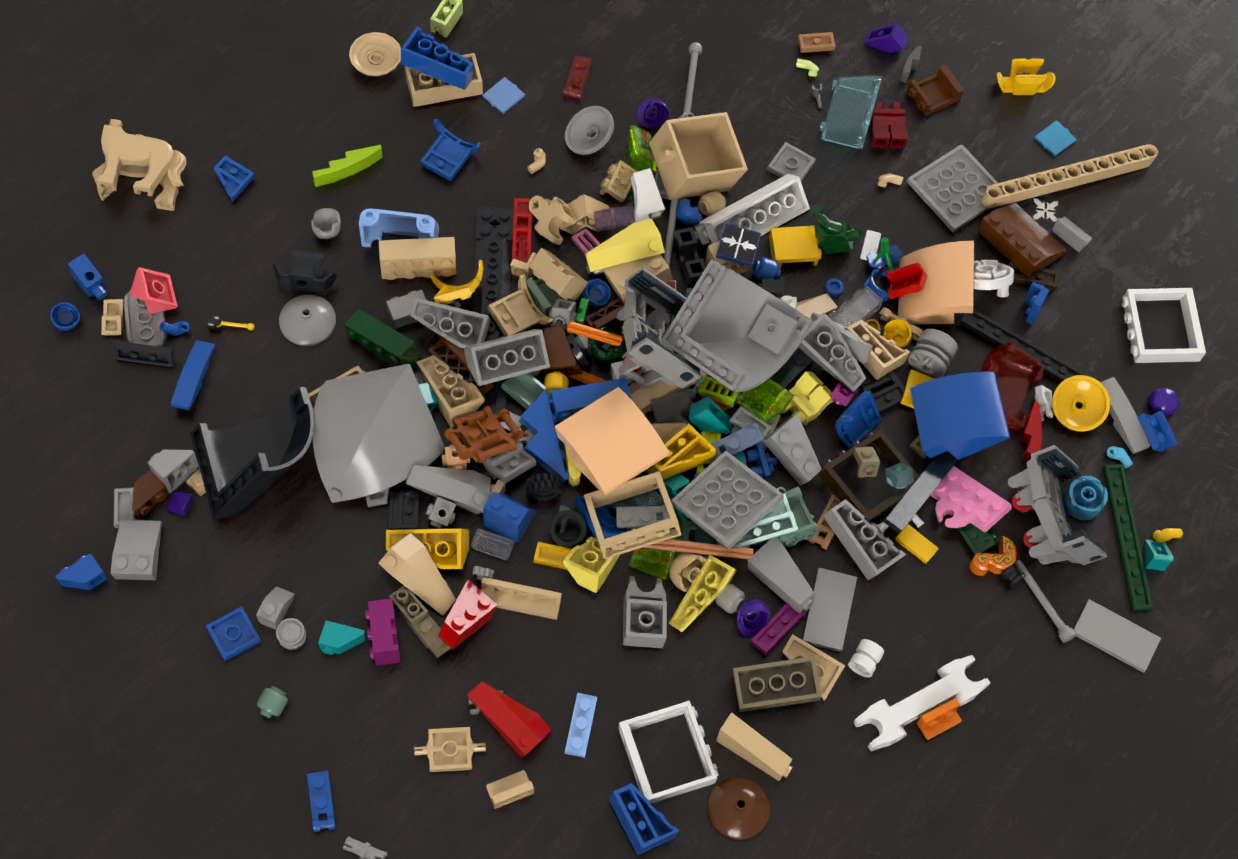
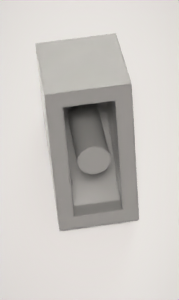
(274, 607)

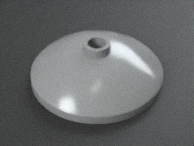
(589, 130)
(307, 329)

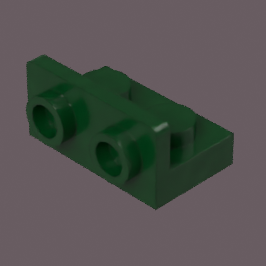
(977, 539)

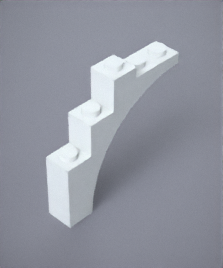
(646, 200)

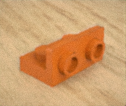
(939, 719)

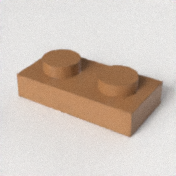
(816, 42)

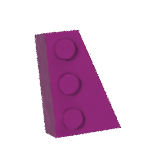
(382, 632)

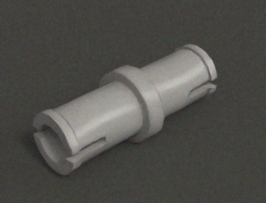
(364, 850)

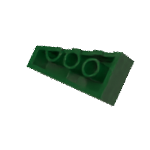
(382, 340)

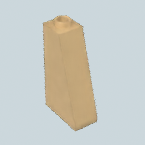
(754, 747)

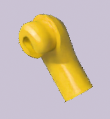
(1167, 534)

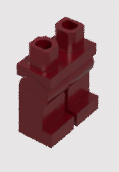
(888, 126)

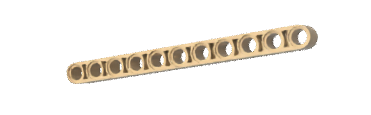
(1069, 176)

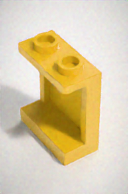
(794, 245)

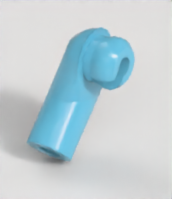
(1119, 454)

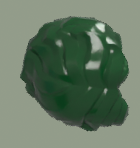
(606, 351)

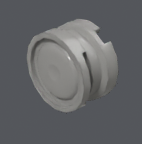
(291, 633)

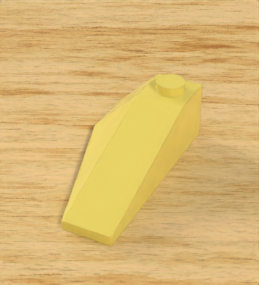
(628, 245)
(588, 564)
(704, 590)

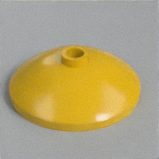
(1090, 394)

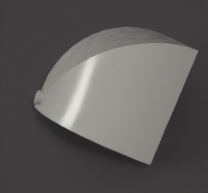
(716, 326)
(372, 432)

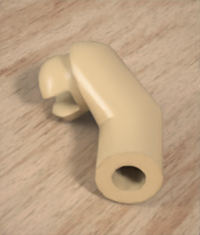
(892, 178)

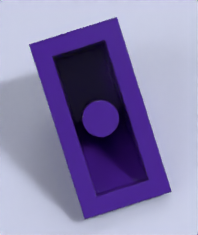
(887, 38)

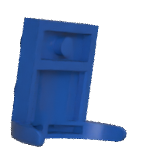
(447, 153)
(858, 419)

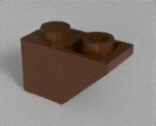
(147, 492)

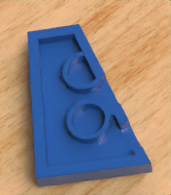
(607, 522)

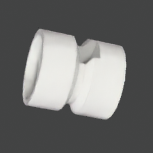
(866, 658)

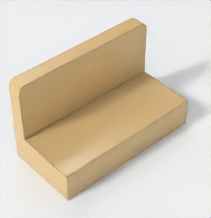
(510, 789)

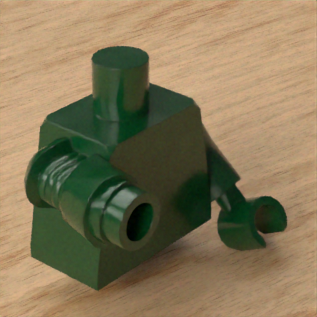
(834, 235)

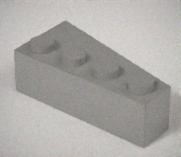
(862, 540)

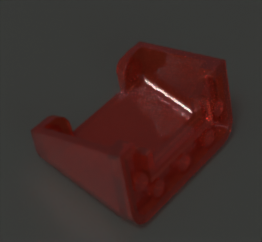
(1014, 374)

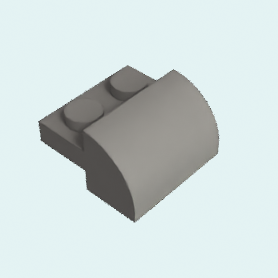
(509, 464)

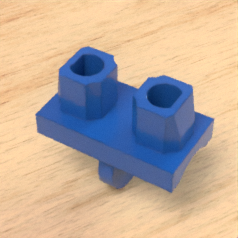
(763, 462)

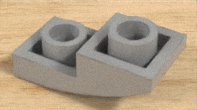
(705, 233)

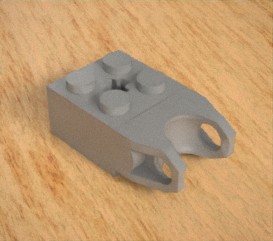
(644, 616)

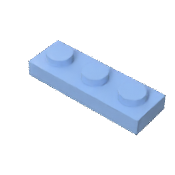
(581, 725)

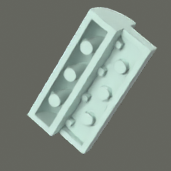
(774, 524)

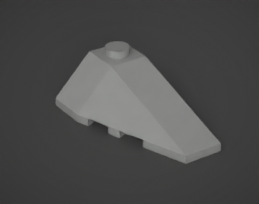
(452, 323)
(830, 351)
(463, 487)

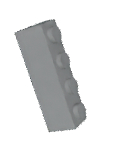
(507, 357)

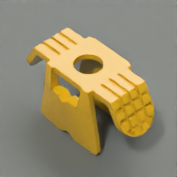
(1026, 84)

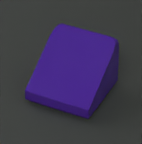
(180, 503)

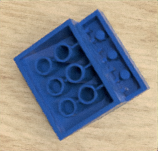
(959, 414)

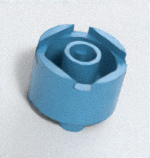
(1085, 498)

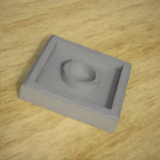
(791, 161)

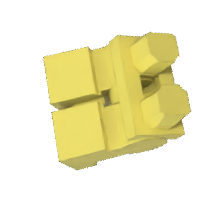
(812, 406)

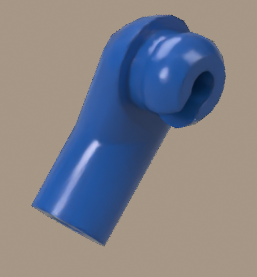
(174, 329)

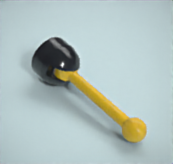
(215, 322)

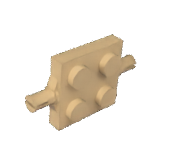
(450, 749)

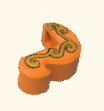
(995, 562)

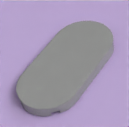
(141, 326)

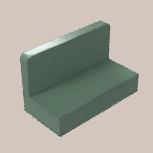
(524, 389)

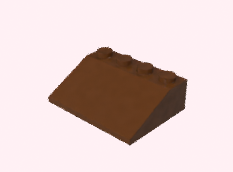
(1020, 239)

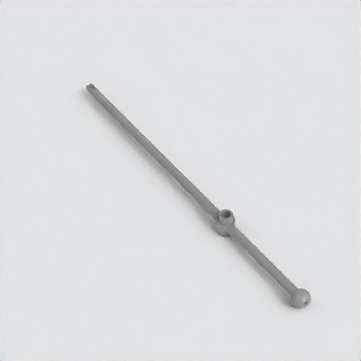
(694, 49)

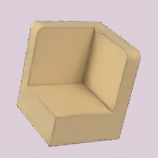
(519, 267)

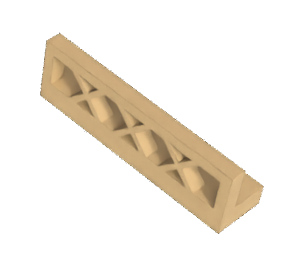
(522, 598)

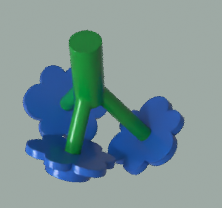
(888, 254)

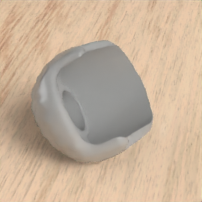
(326, 223)

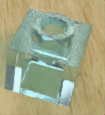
(899, 475)

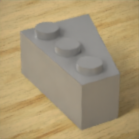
(794, 450)

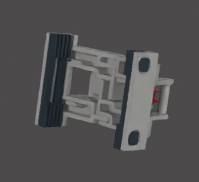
(643, 343)
(1040, 491)

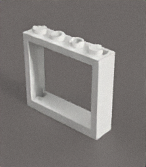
(1191, 319)
(697, 734)

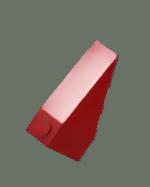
(514, 722)

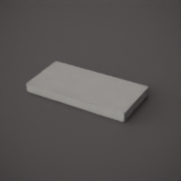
(831, 609)
(1116, 635)

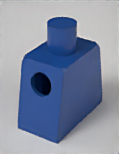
(87, 277)

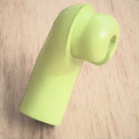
(805, 64)

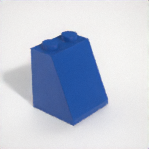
(507, 516)

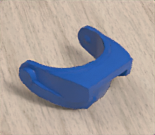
(870, 283)

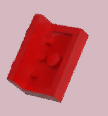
(906, 280)

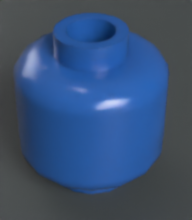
(765, 268)

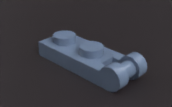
(739, 440)

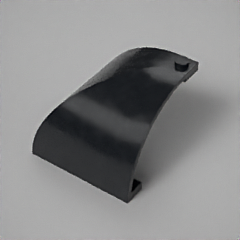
(251, 457)

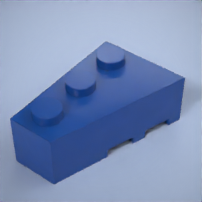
(640, 820)

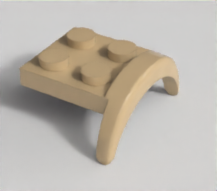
(517, 311)

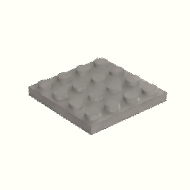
(953, 187)
(727, 499)

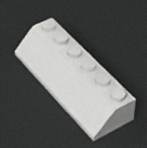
(763, 208)

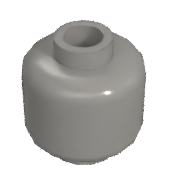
(731, 599)

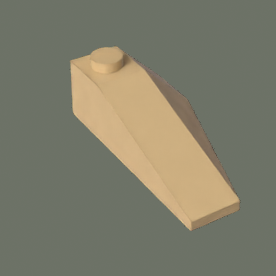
(453, 393)
(415, 569)

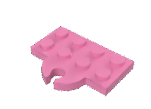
(968, 502)

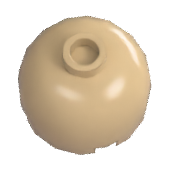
(685, 569)

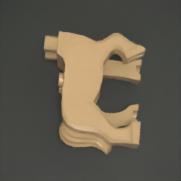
(139, 157)

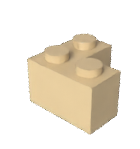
(583, 211)

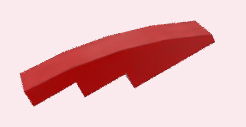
(522, 230)
(1032, 432)

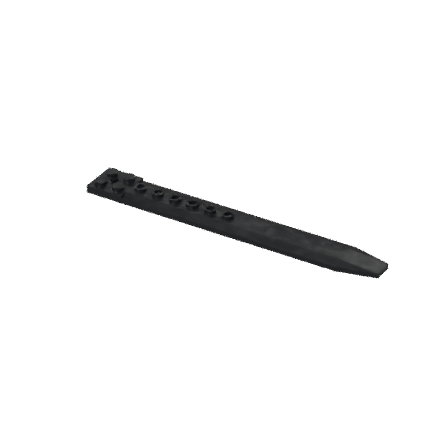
(495, 251)

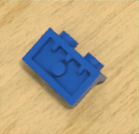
(1035, 299)
(1157, 431)

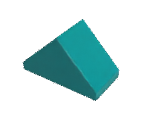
(1157, 555)

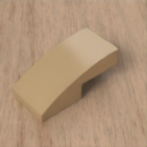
(113, 317)

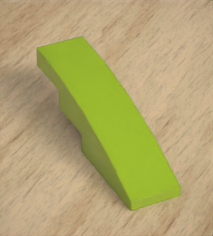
(353, 163)

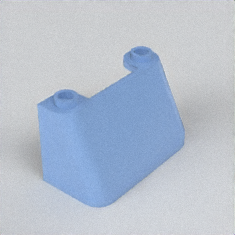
(376, 222)

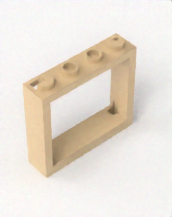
(639, 537)

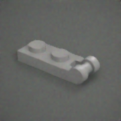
(639, 516)

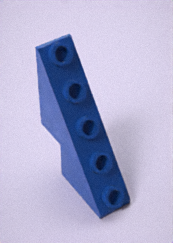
(545, 443)

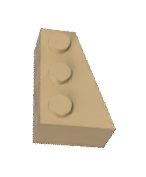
(557, 275)

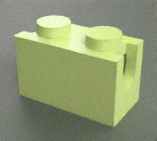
(446, 18)

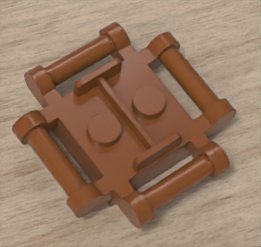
(483, 434)

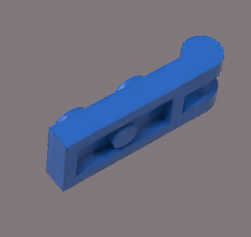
(321, 800)

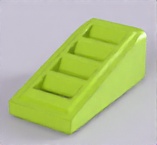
(722, 398)

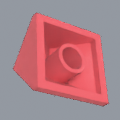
(154, 289)

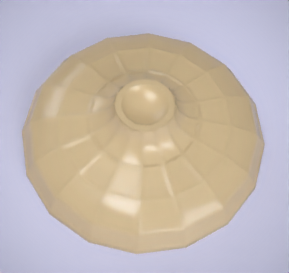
(375, 54)

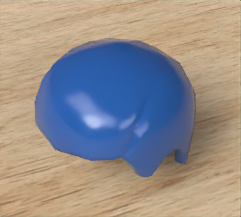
(688, 214)
(597, 292)
(64, 316)

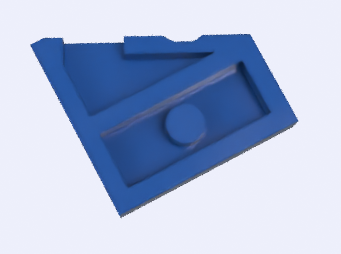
(233, 176)

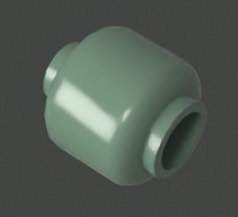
(272, 701)

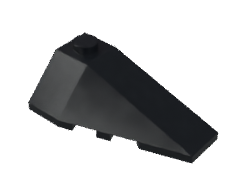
(792, 369)

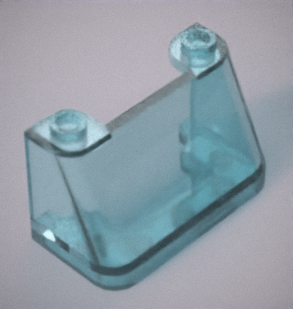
(851, 110)

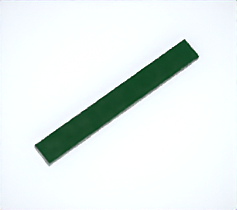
(1127, 538)

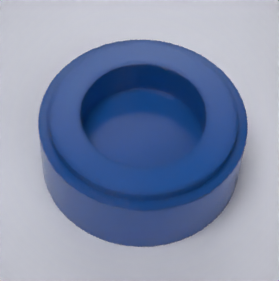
(834, 287)

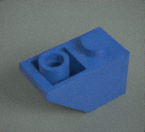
(82, 574)

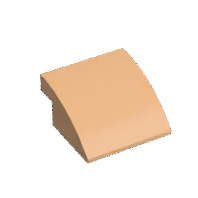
(947, 283)
(611, 441)

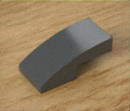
(911, 63)

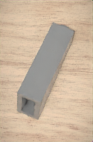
(779, 572)

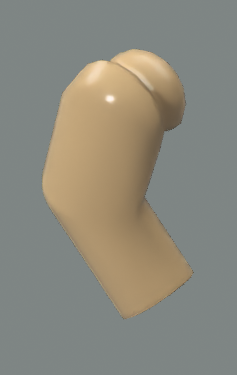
(539, 161)

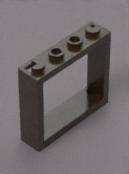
(842, 492)

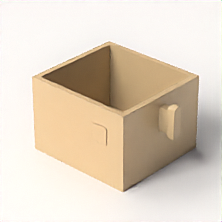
(697, 155)

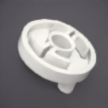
(993, 275)

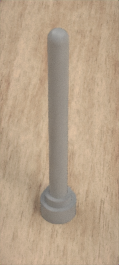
(1065, 632)

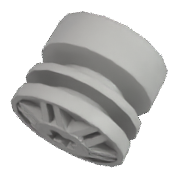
(933, 353)

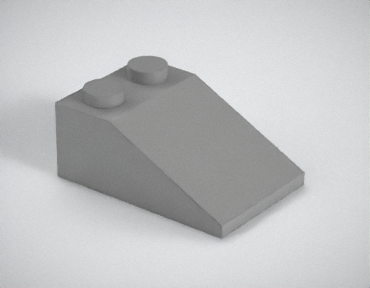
(136, 550)

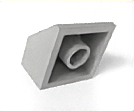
(173, 467)

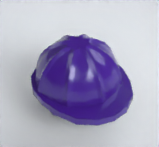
(652, 113)
(752, 617)

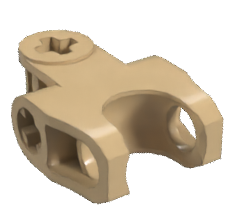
(550, 216)

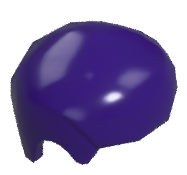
(1163, 400)

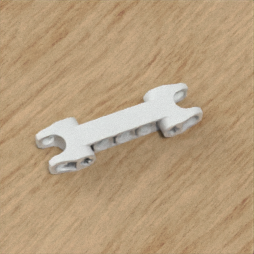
(950, 686)

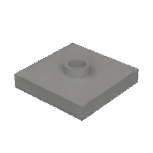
(773, 329)

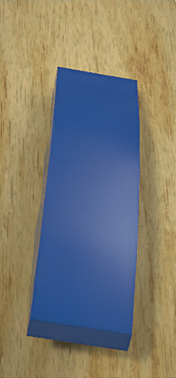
(192, 375)

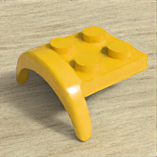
(448, 292)

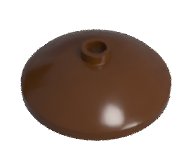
(735, 821)

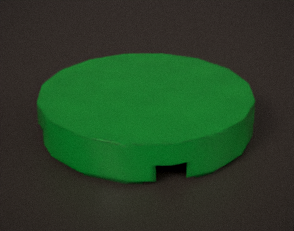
(582, 311)

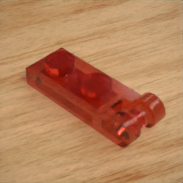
(577, 77)

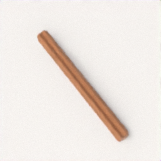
(703, 548)

